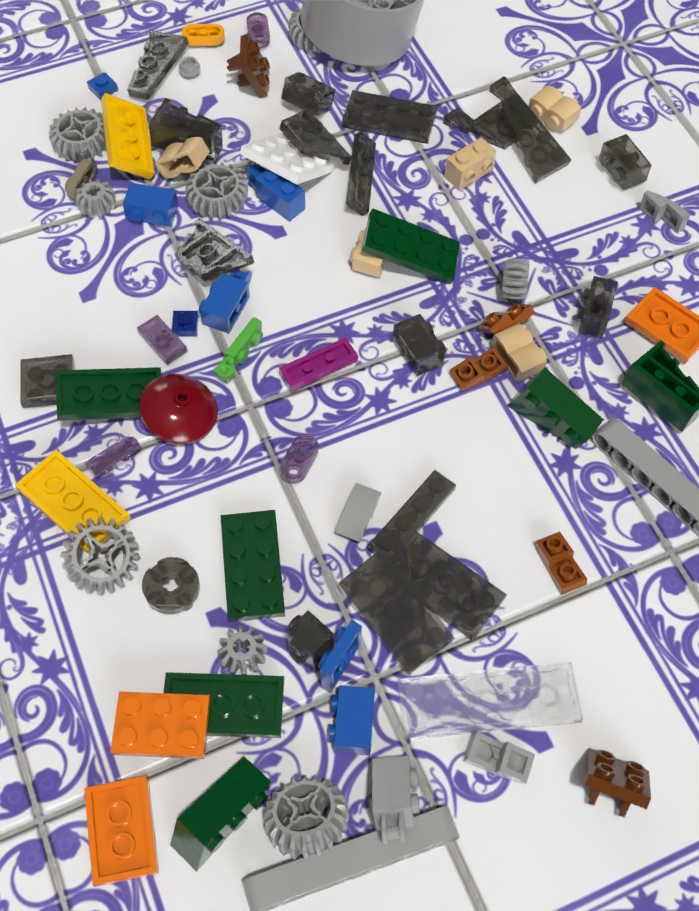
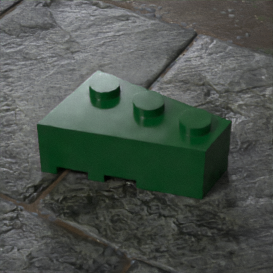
(664, 387)
(556, 409)
(219, 813)

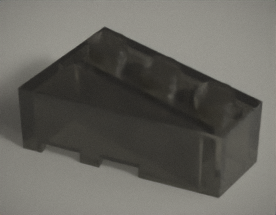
(177, 125)

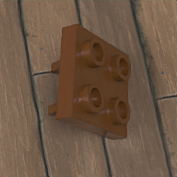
(253, 66)
(617, 778)

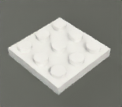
(285, 160)

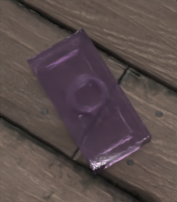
(162, 339)

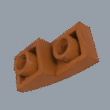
(498, 321)
(480, 370)
(559, 562)

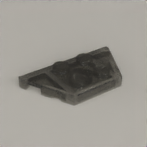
(312, 137)
(211, 253)

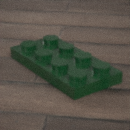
(411, 246)
(101, 392)
(252, 566)
(238, 702)

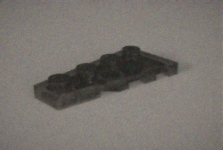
(158, 59)
(538, 146)

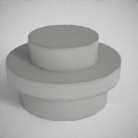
(189, 66)

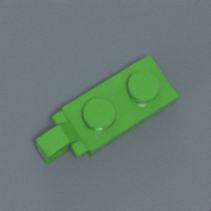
(239, 350)

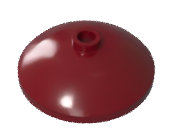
(175, 419)

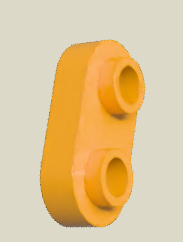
(204, 34)

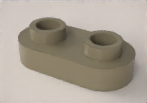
(84, 171)

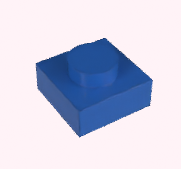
(102, 84)

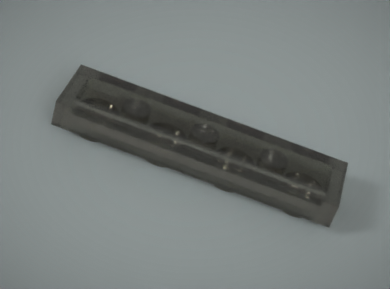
(361, 173)
(413, 514)

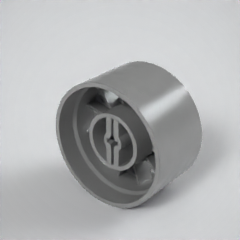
(361, 29)

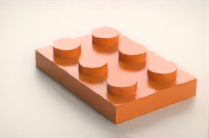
(666, 320)
(161, 725)
(120, 831)

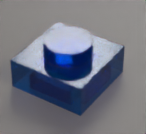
(185, 323)

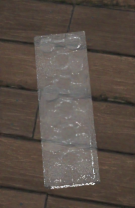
(489, 701)

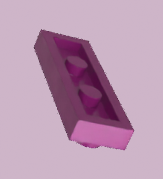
(318, 364)

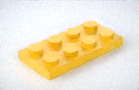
(127, 136)
(69, 497)

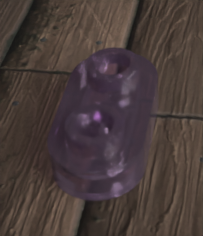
(258, 28)
(297, 460)

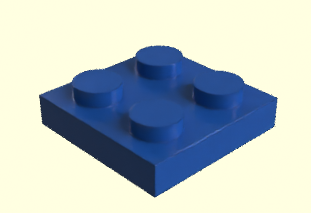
(335, 662)

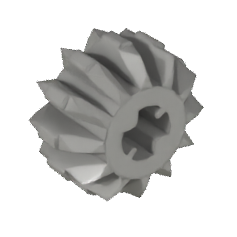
(95, 198)
(515, 279)
(246, 641)

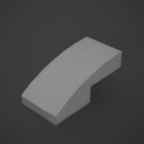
(659, 207)
(357, 512)
(499, 758)

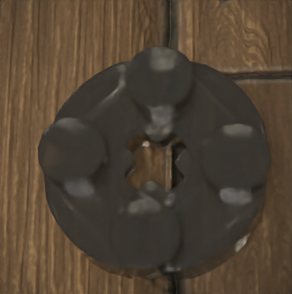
(171, 601)

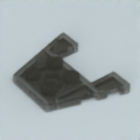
(489, 124)

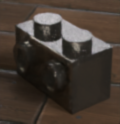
(308, 93)
(624, 161)
(597, 307)
(419, 344)
(309, 640)

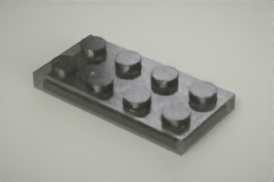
(389, 116)
(448, 585)
(396, 611)

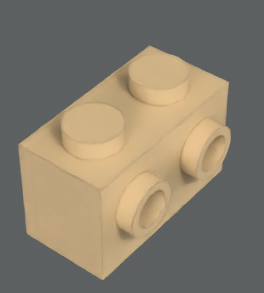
(470, 163)

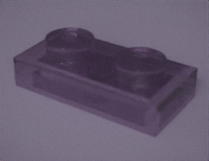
(121, 450)

